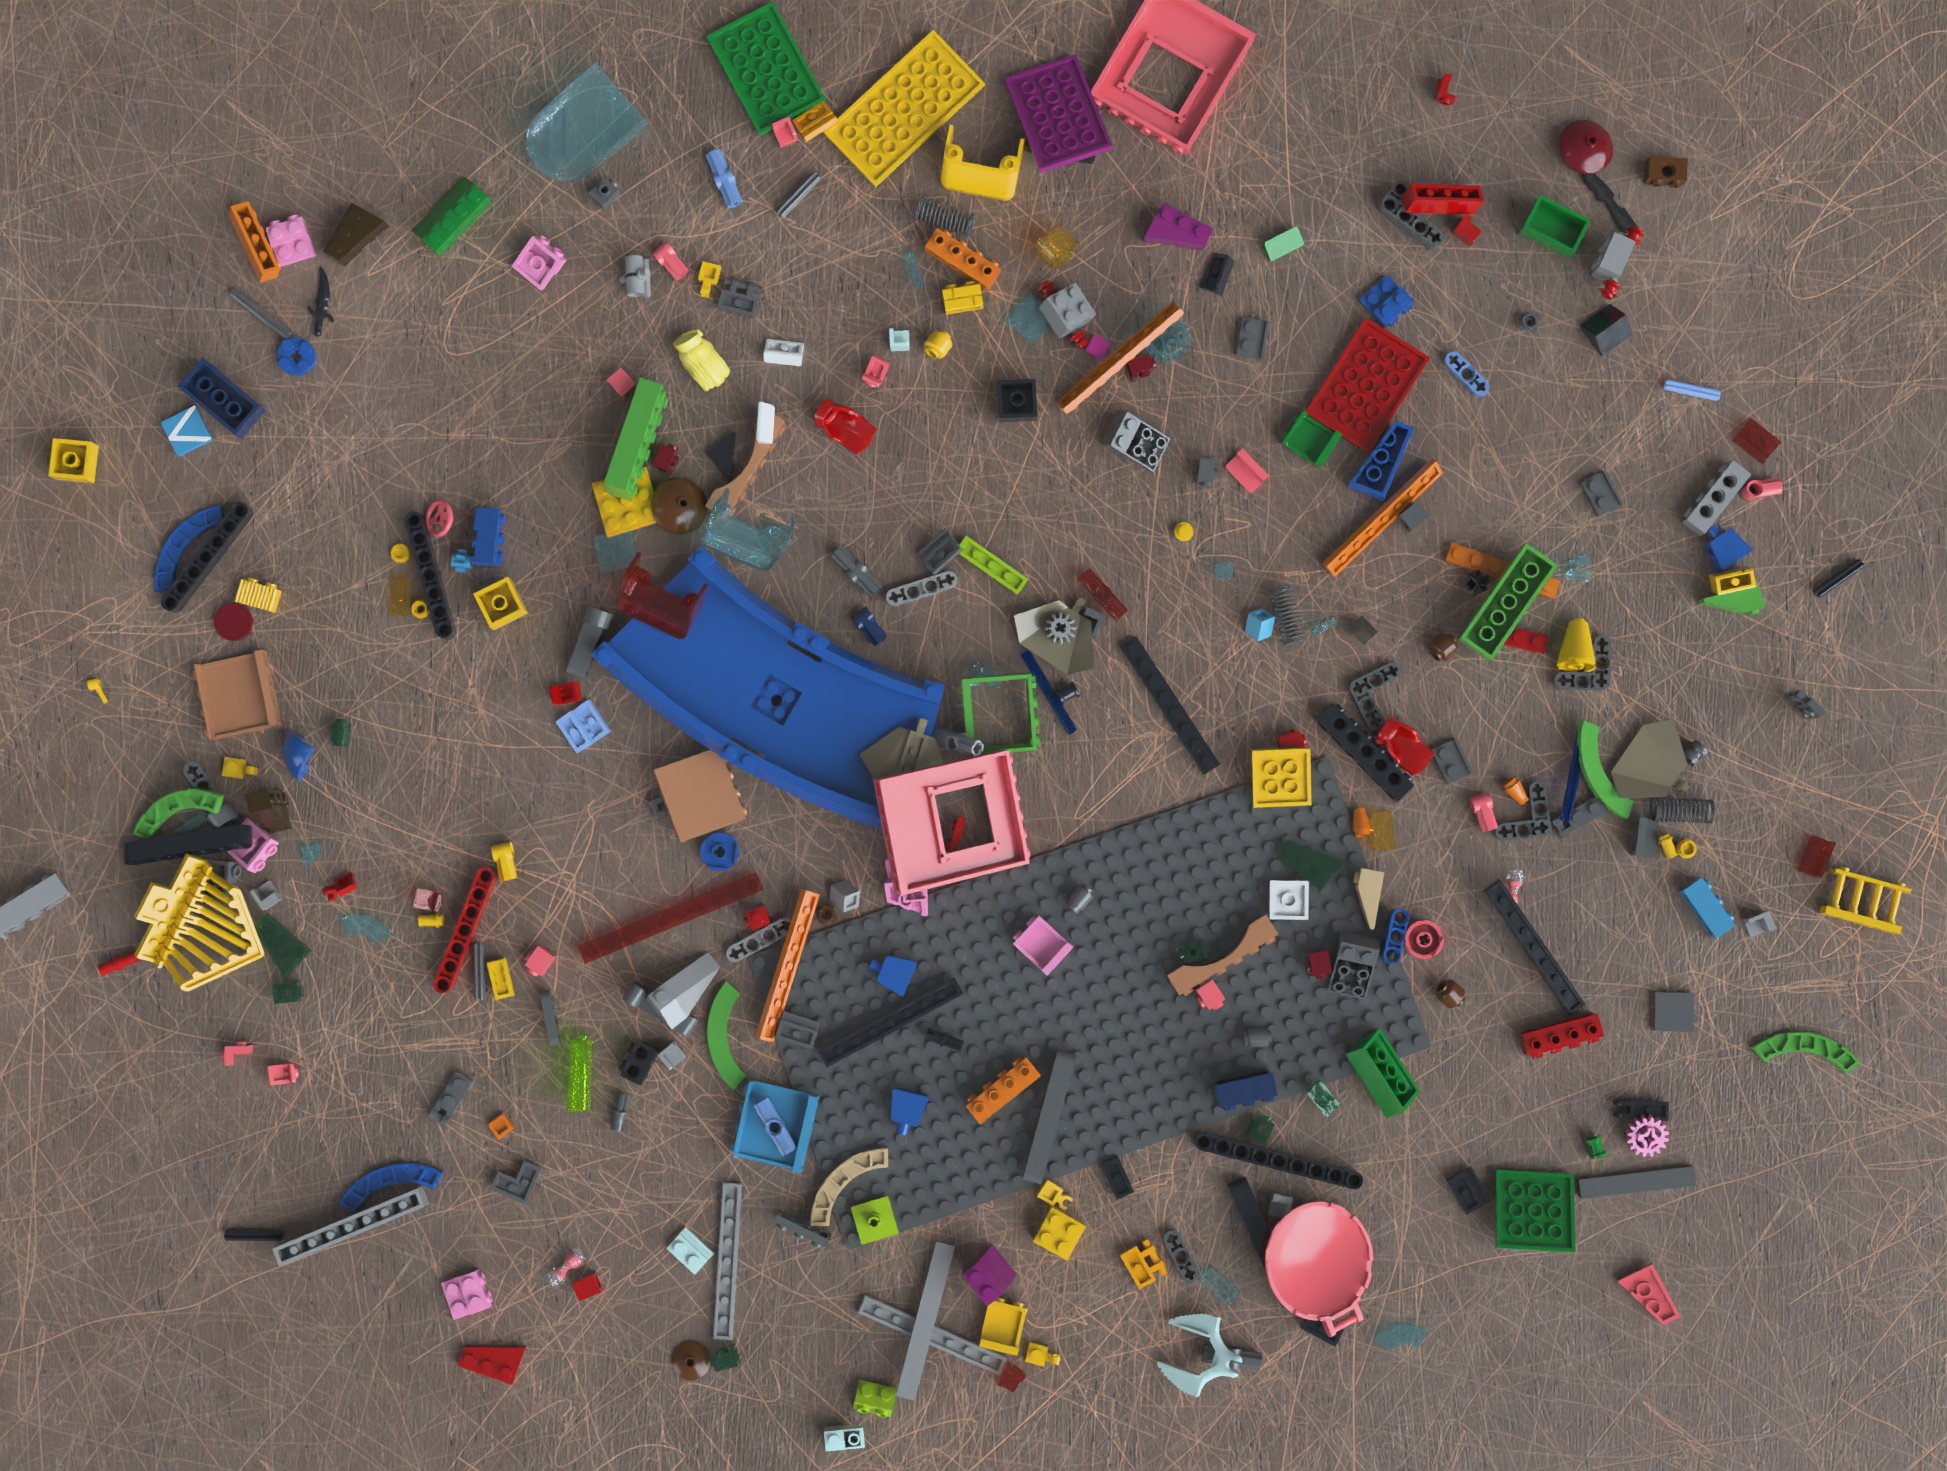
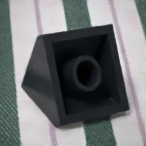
(1607, 329)

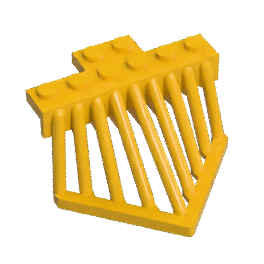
(169, 910)

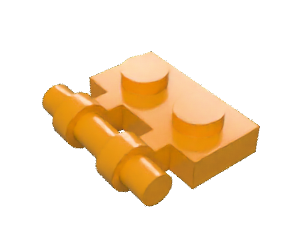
(1138, 1267)

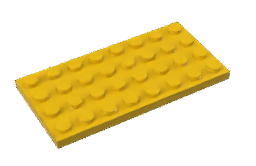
(904, 108)

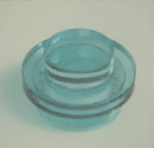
(1223, 570)

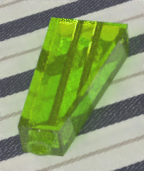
(580, 1075)

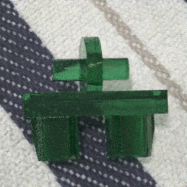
(1322, 1097)

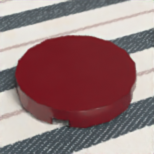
(233, 622)

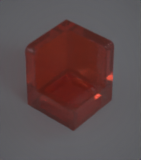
(1011, 1377)

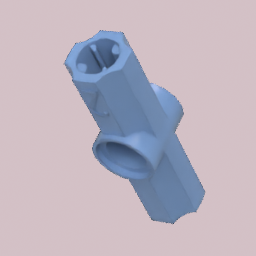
(724, 178)
(781, 1137)

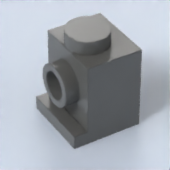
(605, 199)
(1206, 472)

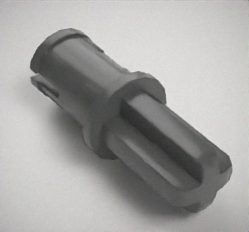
(620, 1111)

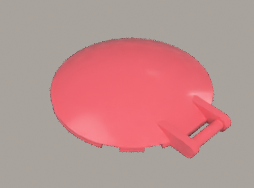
(1320, 1263)

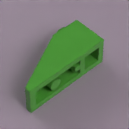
(1740, 602)

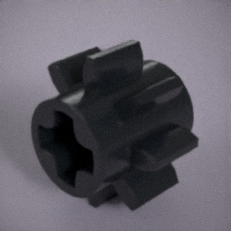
(1477, 582)

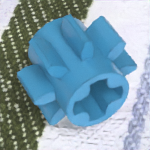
(461, 560)

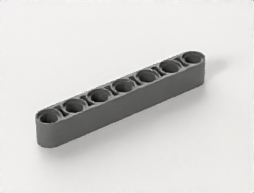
(1049, 1117)

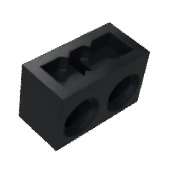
(643, 1064)

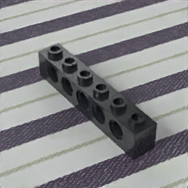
(1326, 722)

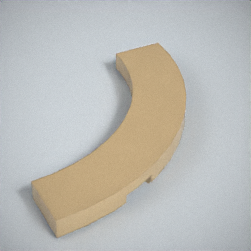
(841, 1176)

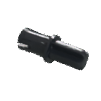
(944, 1039)

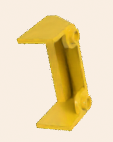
(979, 179)

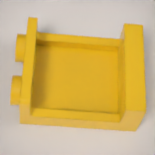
(1003, 1326)

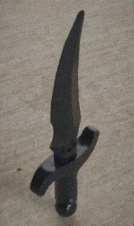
(322, 304)

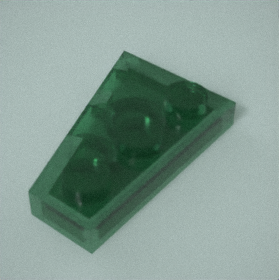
(1309, 863)
(282, 945)

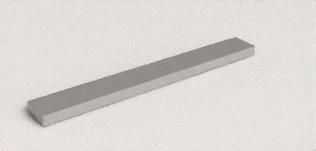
(727, 1261)
(925, 1321)
(941, 1338)

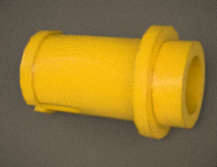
(1667, 845)
(431, 920)

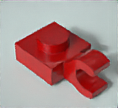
(341, 886)

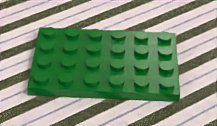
(765, 68)

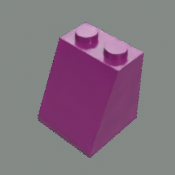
(989, 1275)

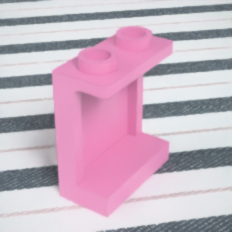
(1042, 944)

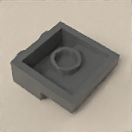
(227, 870)

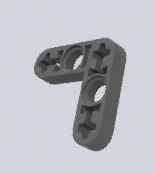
(1591, 678)
(1366, 695)
(1535, 818)

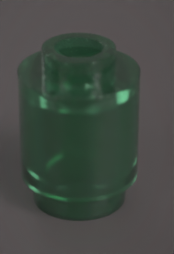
(340, 732)

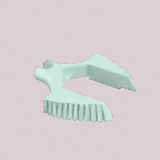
(1193, 1382)

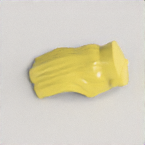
(701, 359)

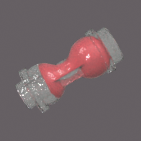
(1514, 880)
(572, 1260)

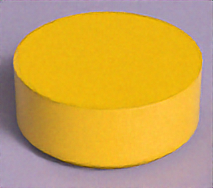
(400, 553)

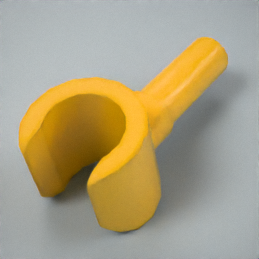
(96, 684)

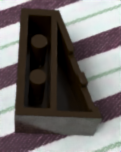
(353, 234)
(270, 808)

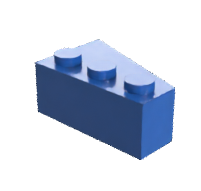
(488, 538)

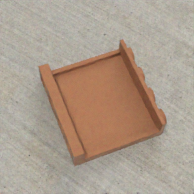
(237, 695)
(699, 795)

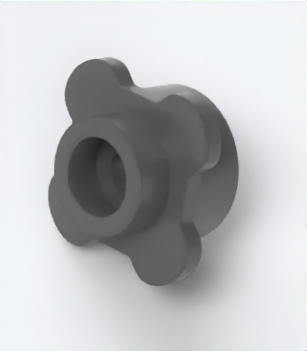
(1533, 318)

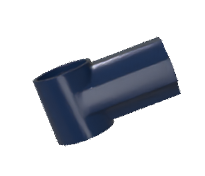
(866, 622)

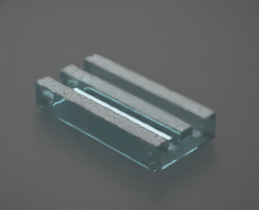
(1207, 1274)

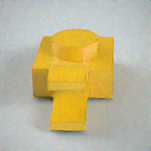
(709, 275)
(236, 768)
(1039, 1353)

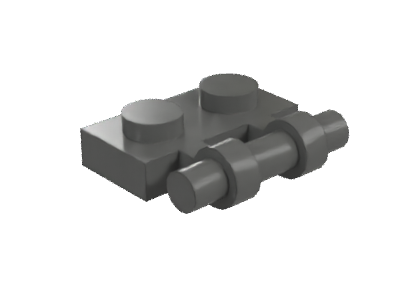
(737, 302)
(1806, 706)

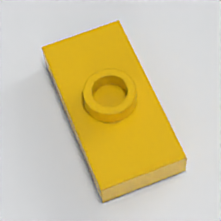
(500, 978)

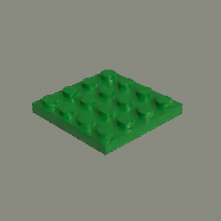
(1534, 1211)

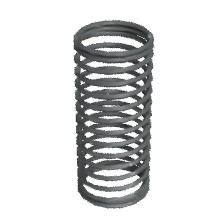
(919, 214)
(1296, 640)
(1657, 813)

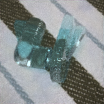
(1574, 574)
(984, 670)

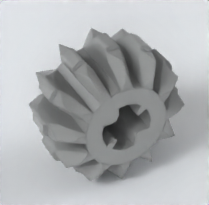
(1061, 621)

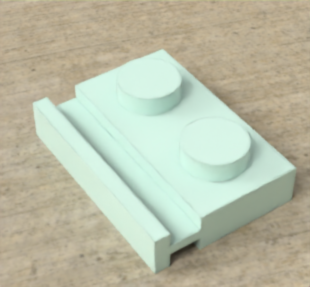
(690, 1250)

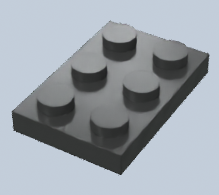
(802, 1229)

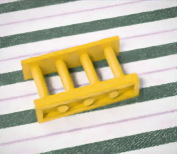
(1870, 919)

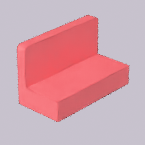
(1246, 471)

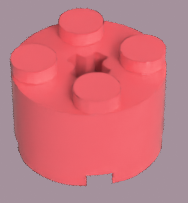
(1433, 938)

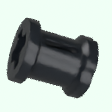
(1067, 693)

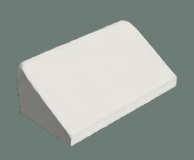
(783, 352)
(765, 423)

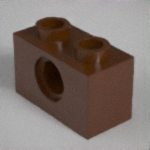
(1675, 166)

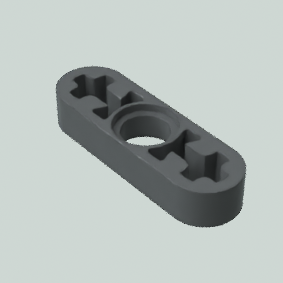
(550, 1017)
(1182, 1271)

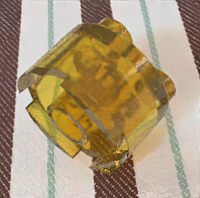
(1057, 247)

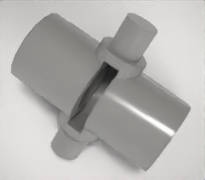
(637, 276)

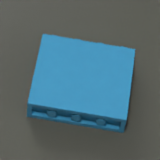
(792, 1105)

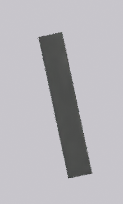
(1636, 1182)

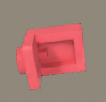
(876, 371)
(239, 1048)
(282, 1074)

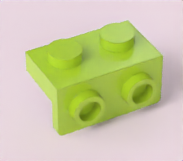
(875, 1399)

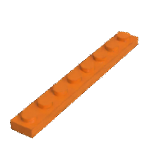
(1120, 357)
(1382, 517)
(787, 965)

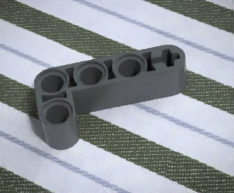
(1413, 219)
(637, 997)

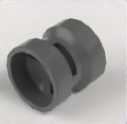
(1695, 753)

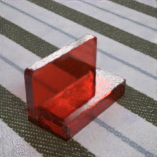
(1816, 857)

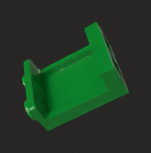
(1310, 439)

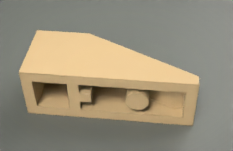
(1368, 890)

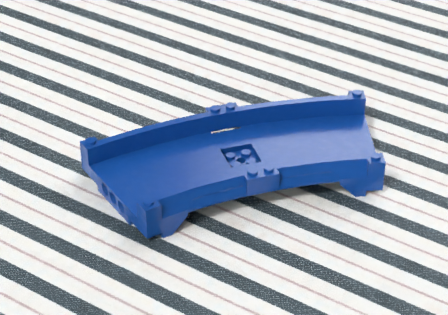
(734, 665)

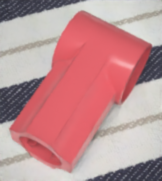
(667, 257)
(1762, 488)
(1482, 807)

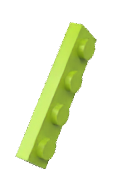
(992, 565)

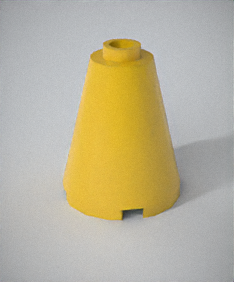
(1577, 648)

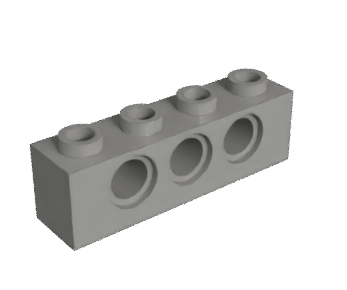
(1737, 476)

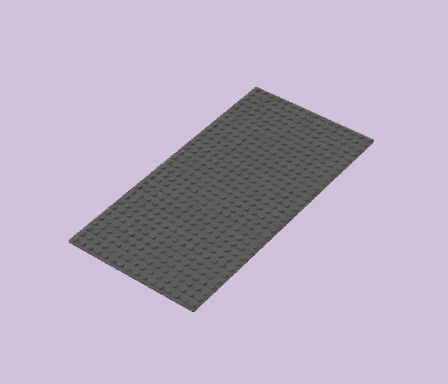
(1137, 1043)

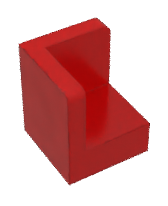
(1466, 231)
(587, 1286)

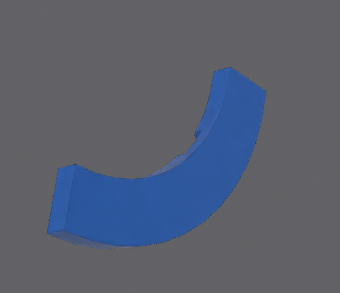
(178, 542)
(388, 1175)

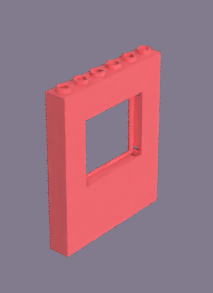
(1195, 36)
(914, 828)

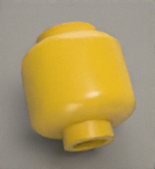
(938, 344)

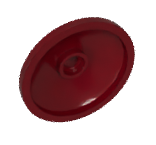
(1579, 152)

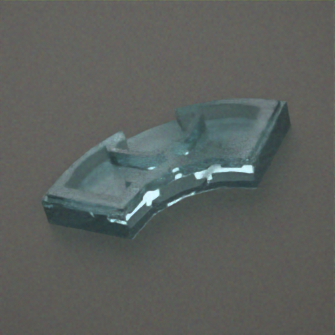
(367, 926)
(1400, 1334)

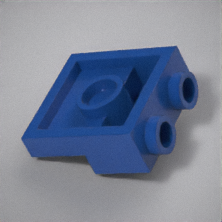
(1386, 302)

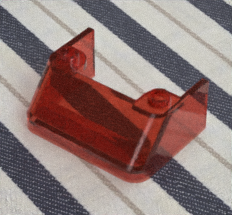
(655, 605)

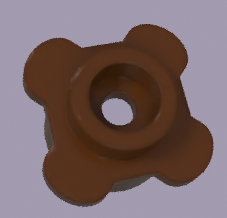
(831, 916)

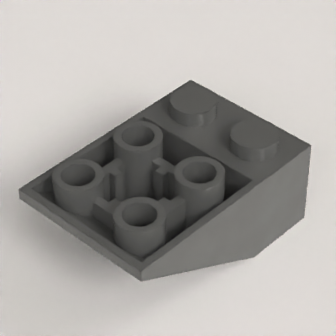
(1135, 440)
(1353, 965)

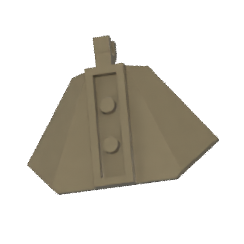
(1068, 657)
(902, 752)
(1651, 763)

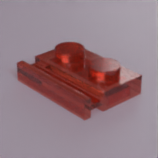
(1756, 441)

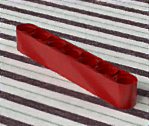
(472, 923)

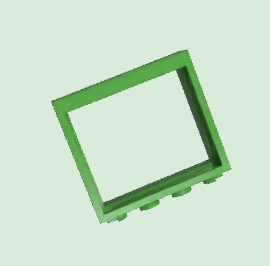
(1031, 703)

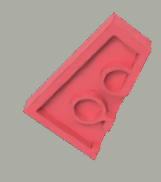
(1651, 1293)

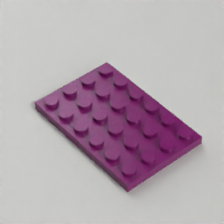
(1058, 113)

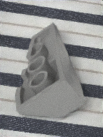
(681, 992)

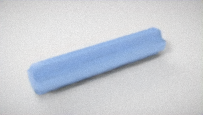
(1691, 389)

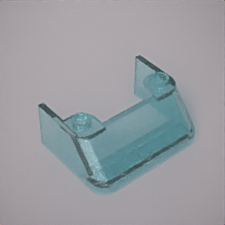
(742, 541)

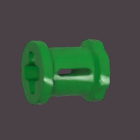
(1596, 1147)

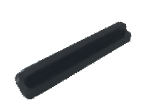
(1838, 578)
(253, 1235)

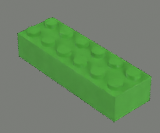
(635, 439)
(1507, 602)

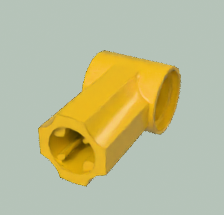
(503, 856)

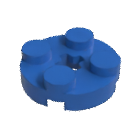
(290, 347)
(711, 858)

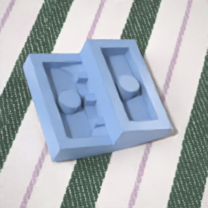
(583, 726)

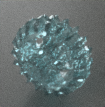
(1173, 341)

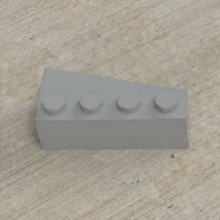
(31, 903)

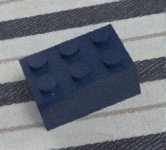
(1245, 1090)

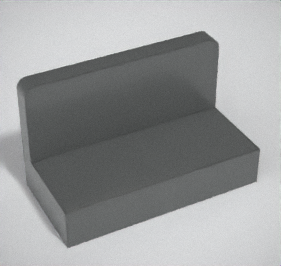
(1644, 837)

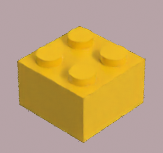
(73, 460)
(500, 603)
(1059, 1232)

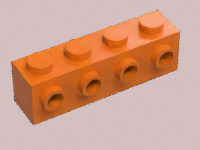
(254, 241)
(962, 259)
(1003, 1090)

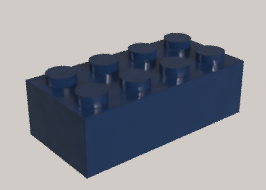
(221, 398)

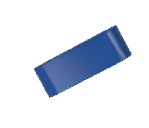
(1400, 928)

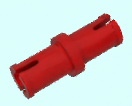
(118, 963)

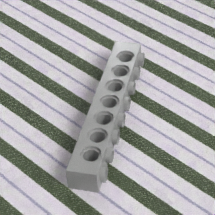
(350, 1226)

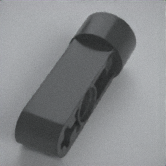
(594, 625)
(226, 815)

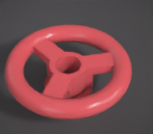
(443, 518)

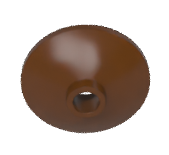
(694, 1351)

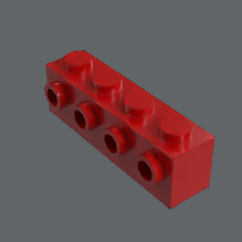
(1442, 199)
(1561, 1034)

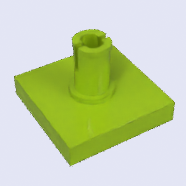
(874, 1220)

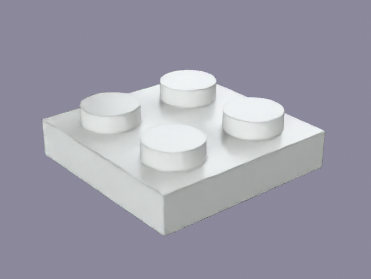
(1288, 900)

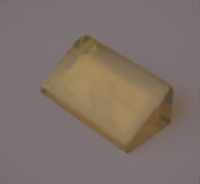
(400, 596)

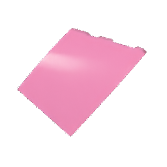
(915, 901)

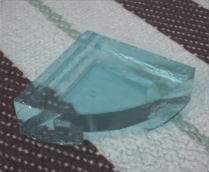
(1324, 626)
(311, 853)

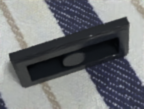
(1217, 273)

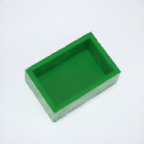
(1554, 226)

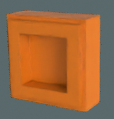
(500, 1126)

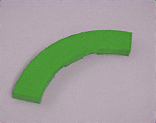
(1594, 773)
(174, 802)
(718, 1037)
(1809, 1042)

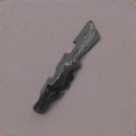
(1605, 195)

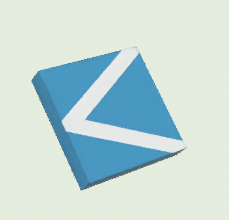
(187, 431)

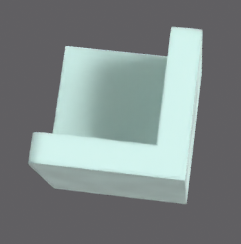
(899, 340)

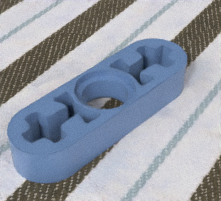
(1480, 379)

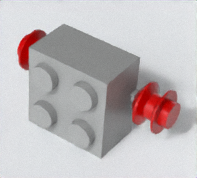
(1613, 258)
(1066, 311)

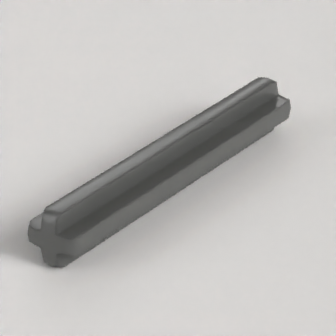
(261, 314)

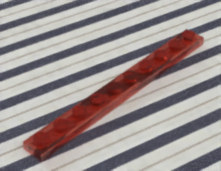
(670, 918)

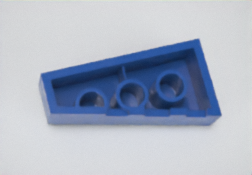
(1380, 468)

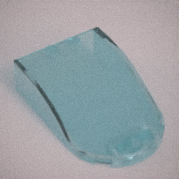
(582, 127)

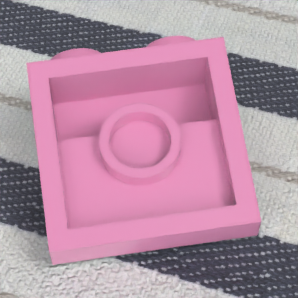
(290, 240)
(539, 261)
(262, 846)
(467, 1294)

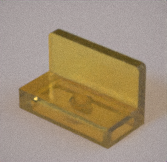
(1382, 831)

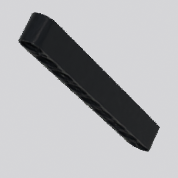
(1285, 1166)

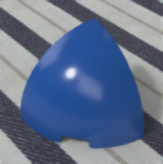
(296, 754)

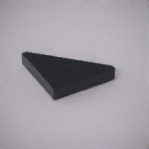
(723, 455)

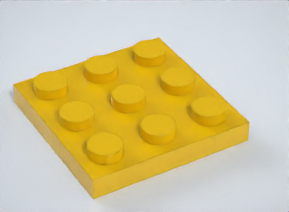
(625, 515)
(1281, 777)

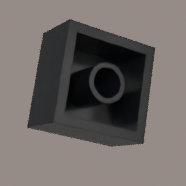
(1017, 400)

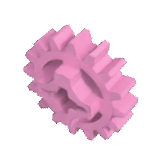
(1642, 1129)

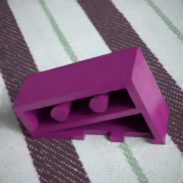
(1178, 229)

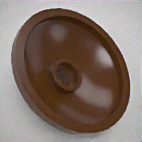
(669, 512)

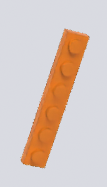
(1490, 565)

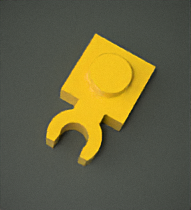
(1051, 1194)

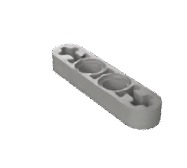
(922, 591)
(759, 937)

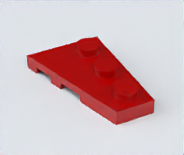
(495, 1362)

